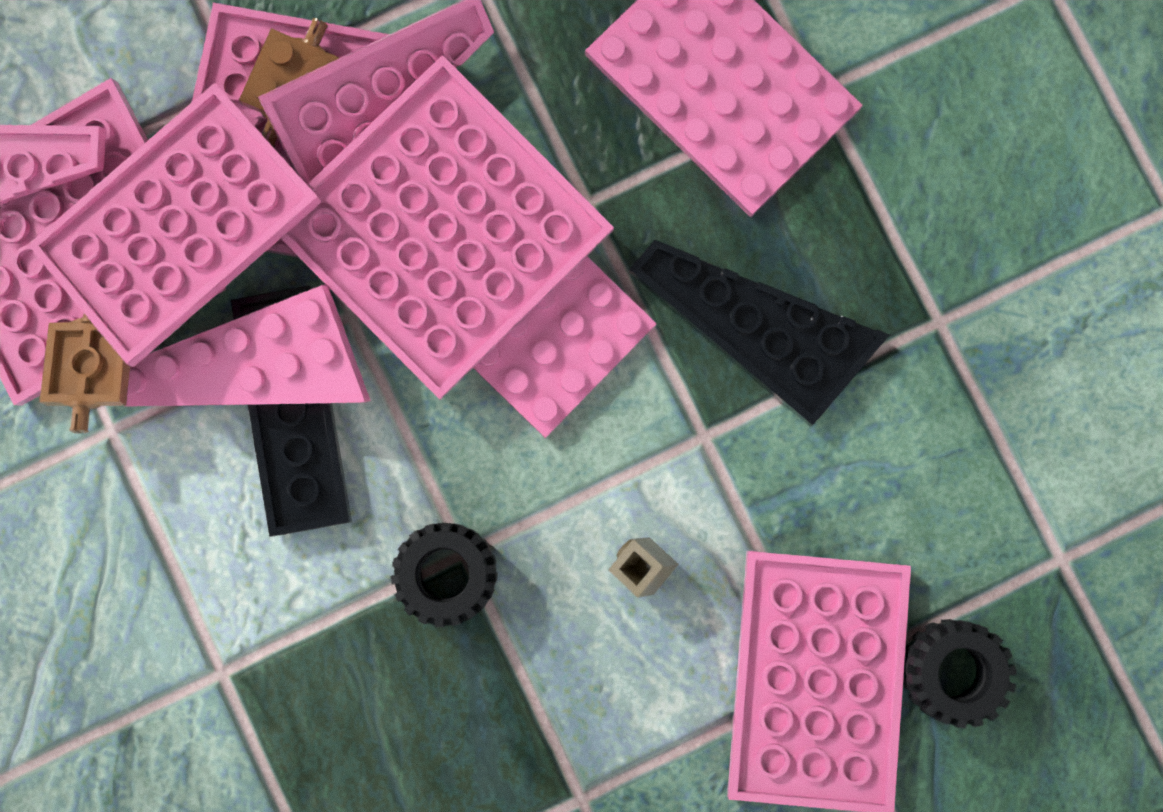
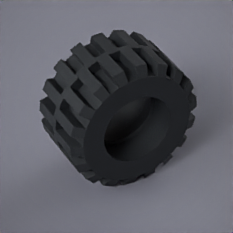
(409, 579)
(990, 680)

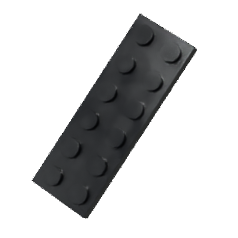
(296, 452)

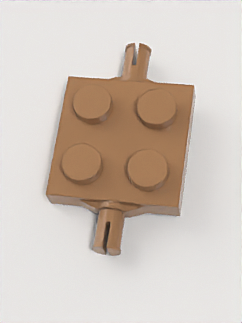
(281, 62)
(82, 371)

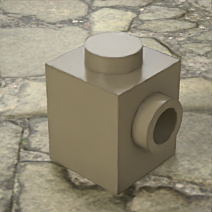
(642, 566)

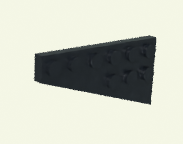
(773, 336)

